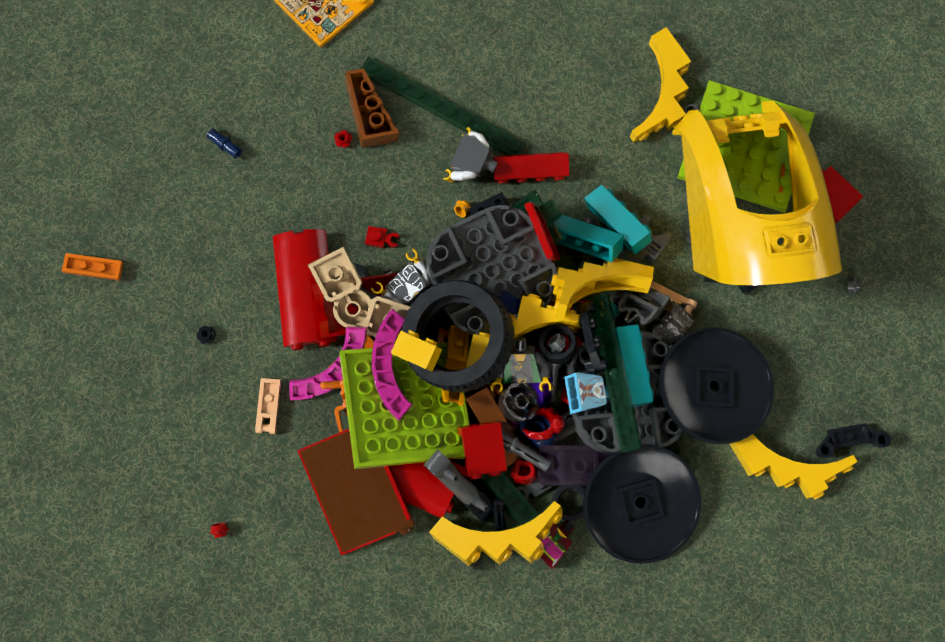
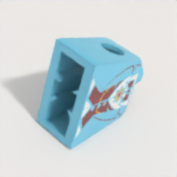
(585, 392)

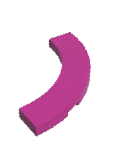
(382, 365)
(310, 387)

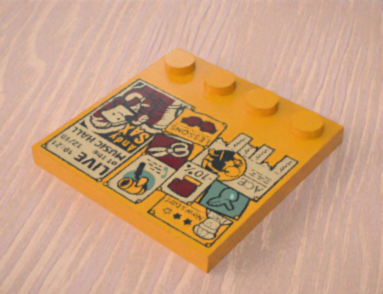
(323, 18)

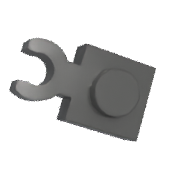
(534, 488)

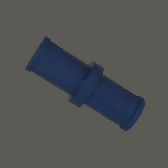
(224, 143)

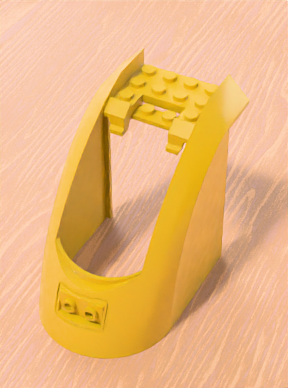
(743, 245)

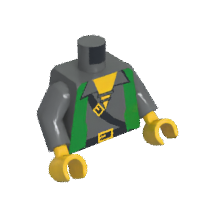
(525, 366)

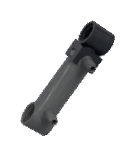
(460, 486)

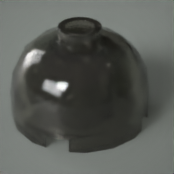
(518, 402)

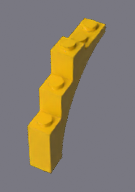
(672, 64)
(593, 278)
(530, 317)
(809, 477)
(498, 545)

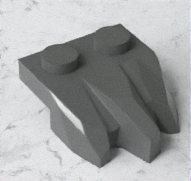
(643, 306)

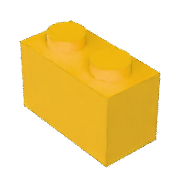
(416, 350)

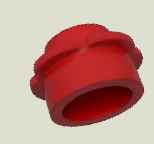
(343, 143)
(219, 529)

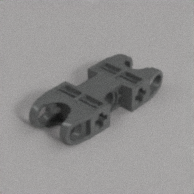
(650, 252)

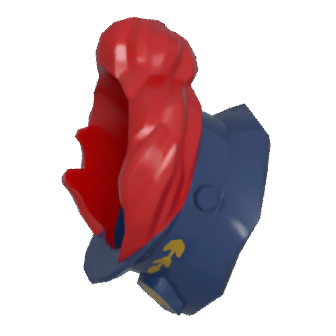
(541, 428)

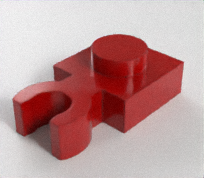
(378, 237)

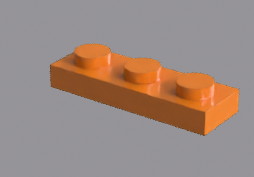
(92, 267)

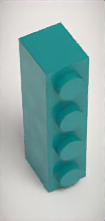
(618, 218)
(589, 238)
(635, 365)

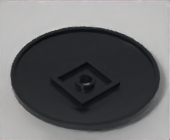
(742, 381)
(663, 520)

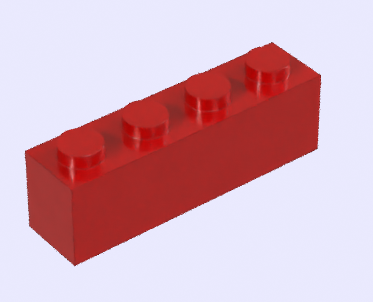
(531, 166)

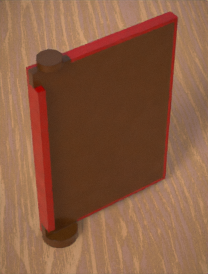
(356, 502)

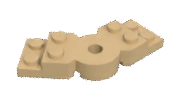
(343, 284)

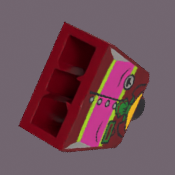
(556, 543)

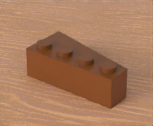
(370, 116)
(486, 410)

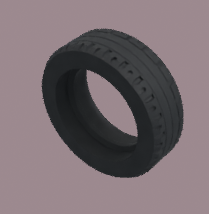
(500, 343)

